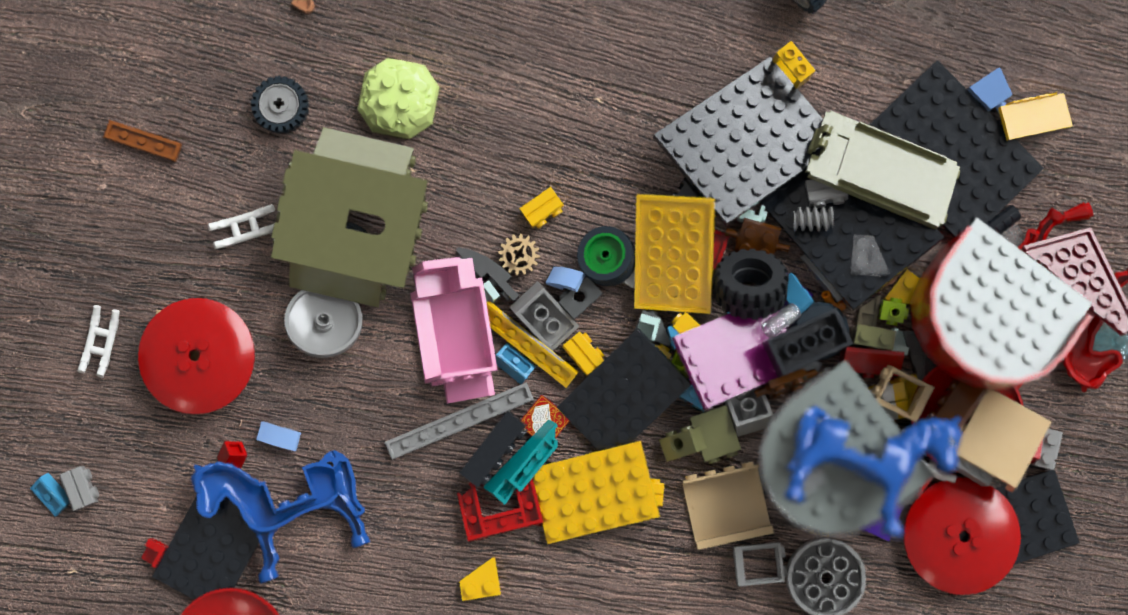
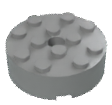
(805, 575)

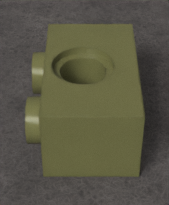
(692, 442)

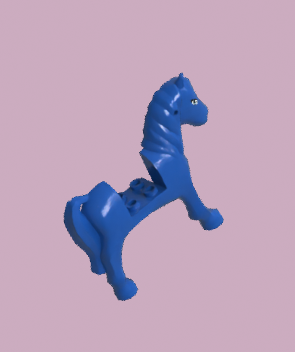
(825, 441)
(329, 487)

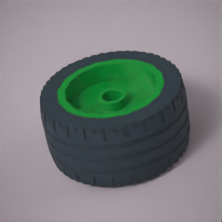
(593, 256)

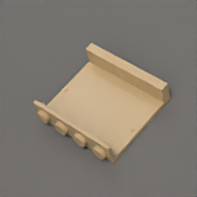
(1002, 438)
(726, 506)

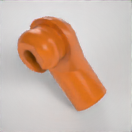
(827, 297)

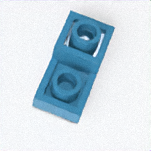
(797, 294)

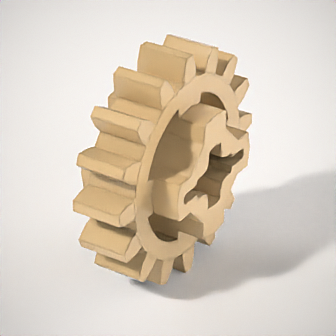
(511, 250)

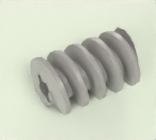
(813, 218)

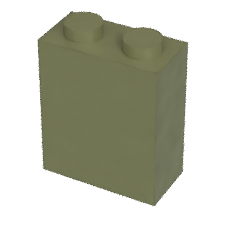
(872, 337)
(717, 433)

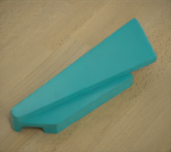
(524, 463)

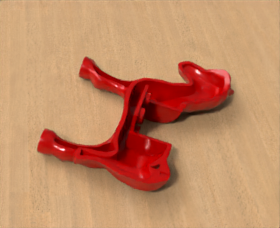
(1082, 363)

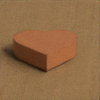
(305, 6)

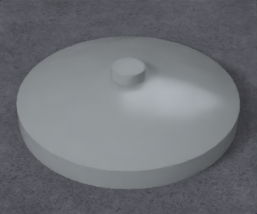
(322, 324)

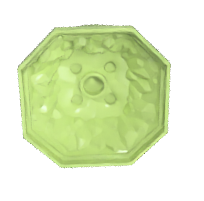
(398, 98)

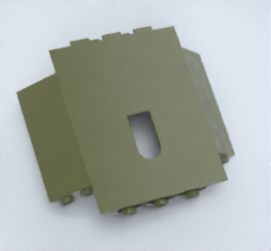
(314, 210)

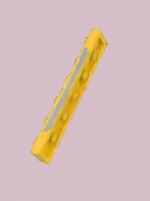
(530, 346)

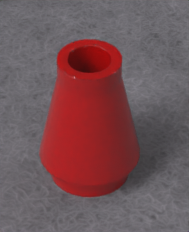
(1080, 212)

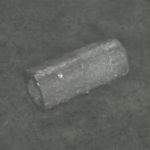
(781, 320)

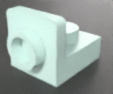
(751, 215)

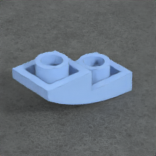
(565, 278)
(278, 436)

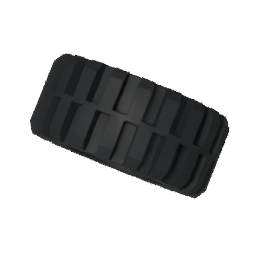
(751, 300)

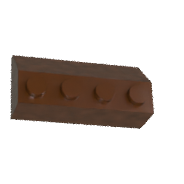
(958, 402)

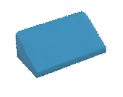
(671, 332)
(514, 363)
(50, 494)

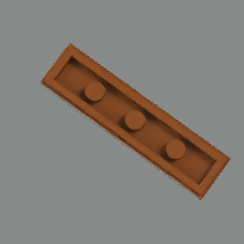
(142, 141)

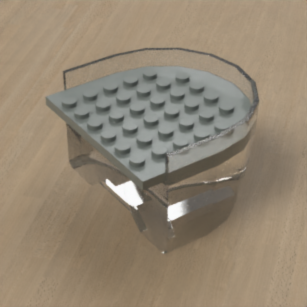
(846, 501)

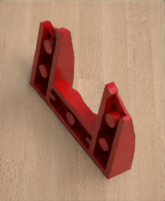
(482, 527)

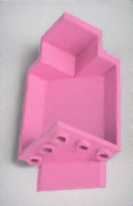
(453, 328)

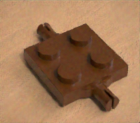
(757, 236)
(788, 383)

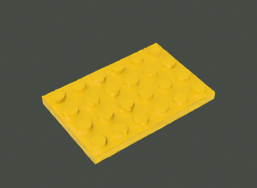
(674, 253)
(595, 492)

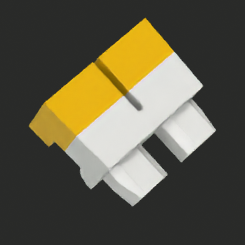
(895, 395)

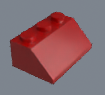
(871, 361)

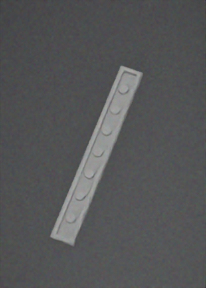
(459, 421)

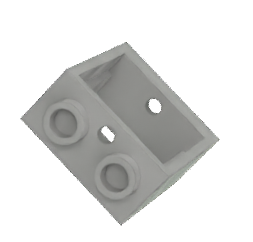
(739, 564)

